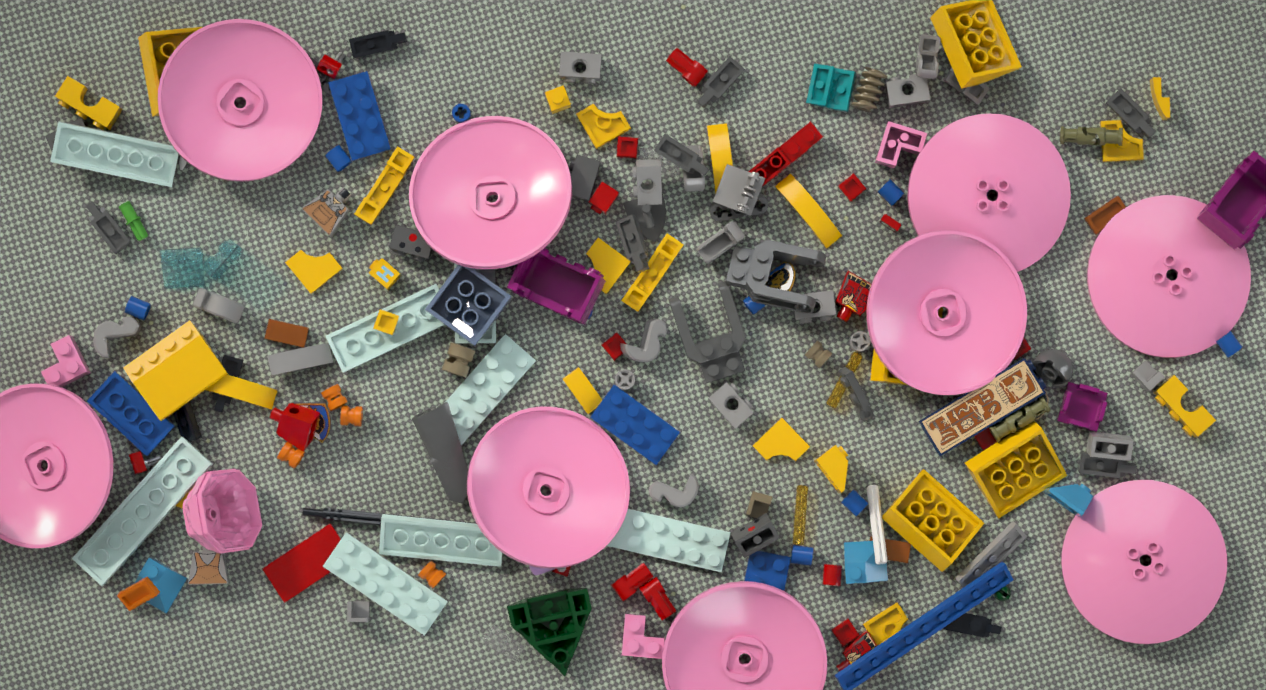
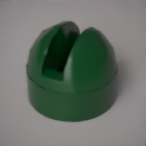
(1000, 597)

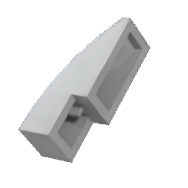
(300, 359)

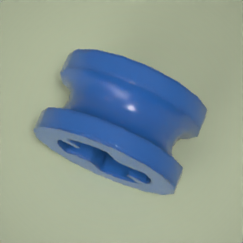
(455, 110)

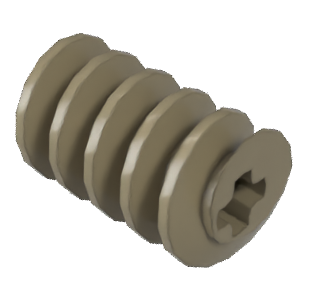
(869, 89)

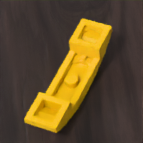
(720, 150)
(384, 186)
(809, 210)
(648, 279)
(245, 391)

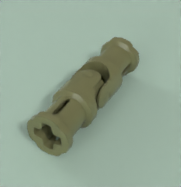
(1088, 136)
(1022, 417)

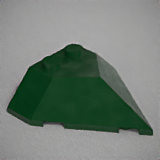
(552, 623)

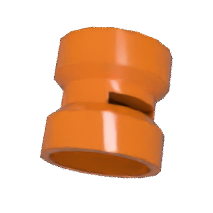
(331, 393)
(351, 416)
(289, 454)
(432, 574)

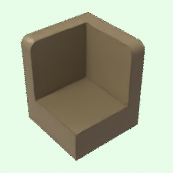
(758, 504)

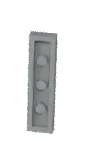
(992, 554)

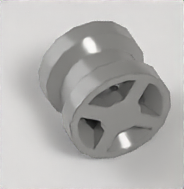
(862, 341)
(628, 382)

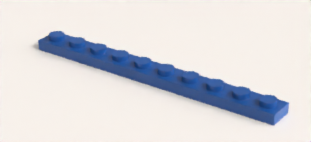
(924, 627)

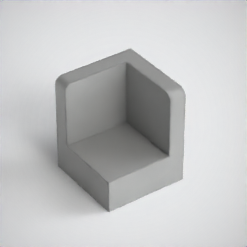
(1147, 376)
(358, 611)

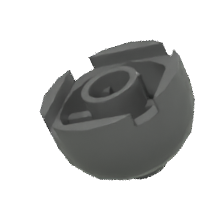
(1054, 366)

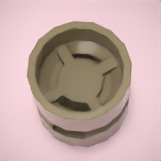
(458, 360)

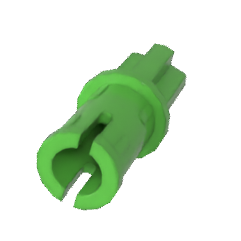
(133, 221)

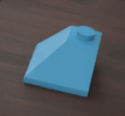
(1072, 497)
(861, 564)
(165, 579)

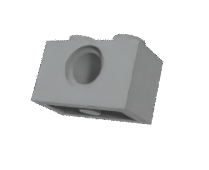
(569, 60)
(897, 98)
(651, 193)
(827, 308)
(733, 417)
(1109, 446)

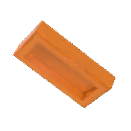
(138, 593)

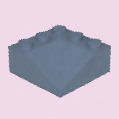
(468, 303)

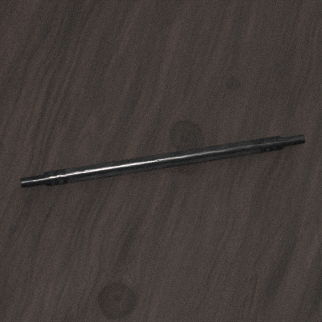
(349, 516)

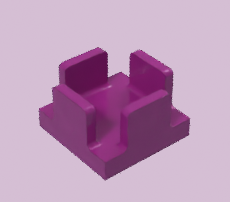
(1082, 406)

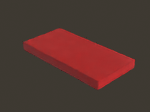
(302, 564)

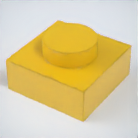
(386, 322)

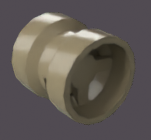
(818, 354)

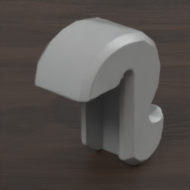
(927, 56)
(696, 181)
(721, 242)
(218, 305)
(109, 330)
(649, 344)
(674, 496)

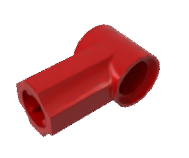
(691, 70)
(629, 583)
(656, 596)

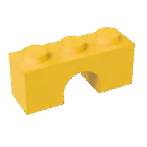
(72, 95)
(1170, 395)

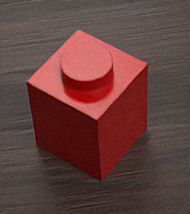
(603, 198)

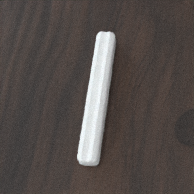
(877, 524)

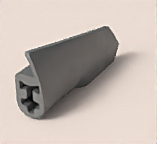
(444, 449)

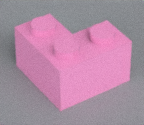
(896, 139)
(70, 365)
(636, 643)

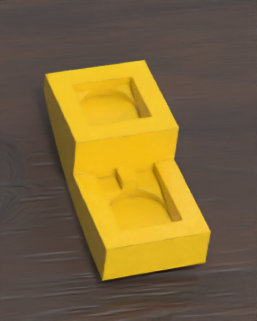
(1161, 103)
(582, 390)

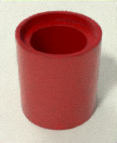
(832, 575)

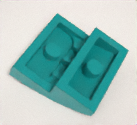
(831, 87)

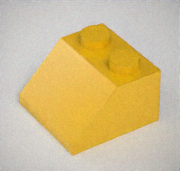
(834, 466)

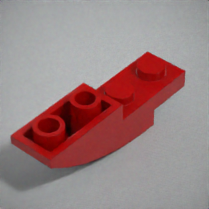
(788, 152)

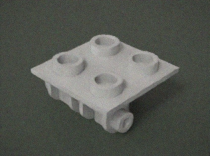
(739, 189)

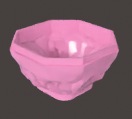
(223, 511)

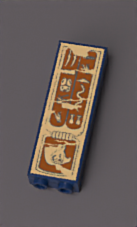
(982, 407)

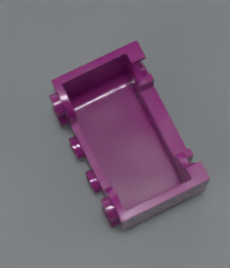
(1238, 203)
(558, 285)

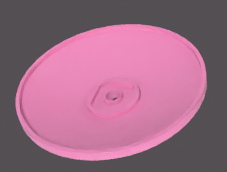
(248, 63)
(998, 154)
(484, 160)
(1138, 299)
(982, 318)
(553, 451)
(65, 499)
(1137, 600)
(741, 619)

